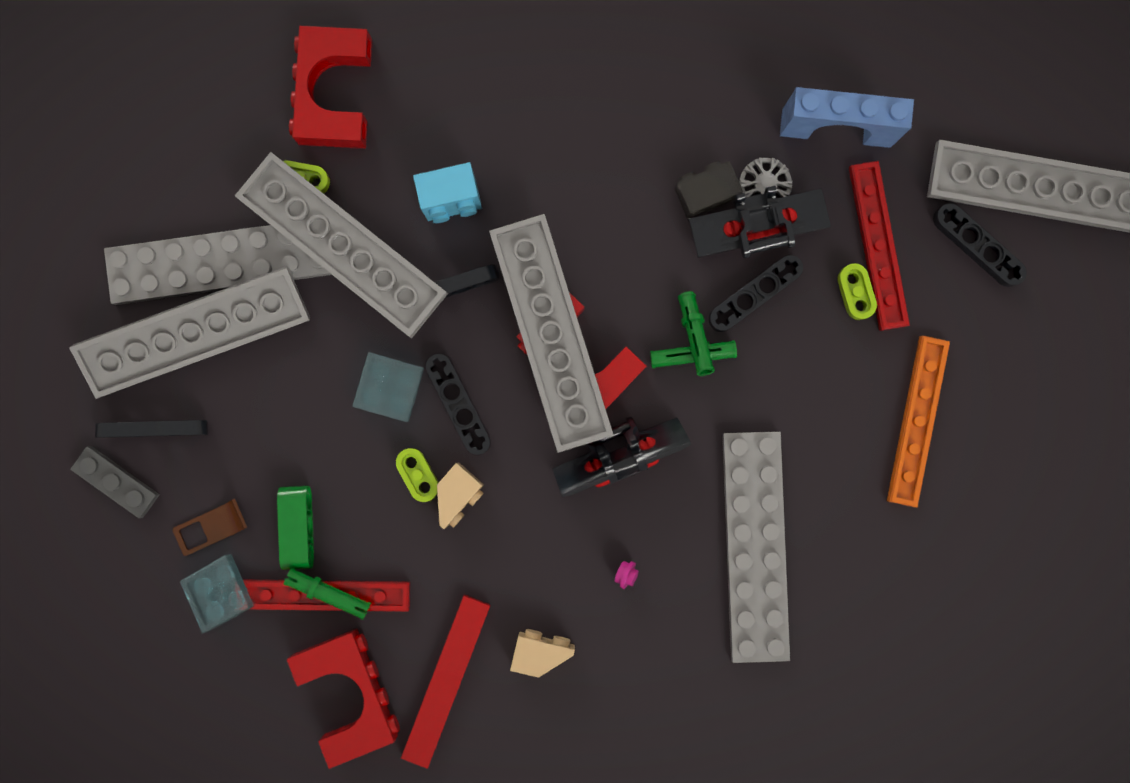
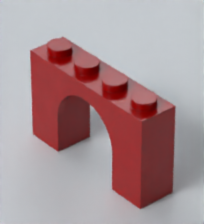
(317, 51)
(616, 375)
(348, 656)

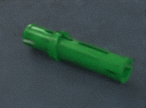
(693, 322)
(684, 355)
(317, 589)

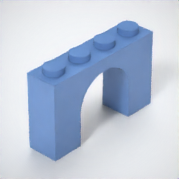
(880, 116)

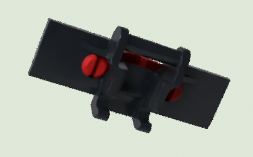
(759, 218)
(640, 452)

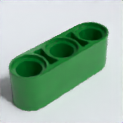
(295, 527)

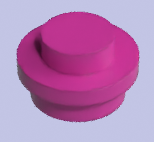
(626, 574)

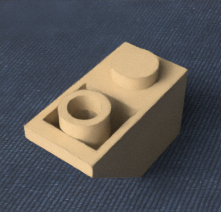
(455, 492)
(538, 655)

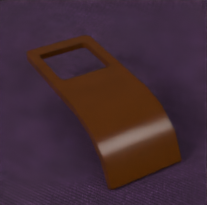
(216, 525)

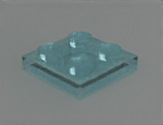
(388, 387)
(216, 593)

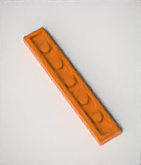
(918, 421)

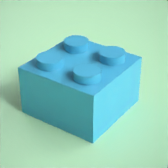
(448, 192)

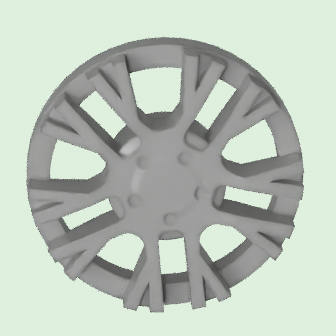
(766, 178)

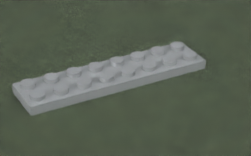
(1030, 185)
(341, 245)
(202, 263)
(190, 332)
(551, 333)
(756, 547)

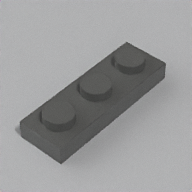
(115, 482)

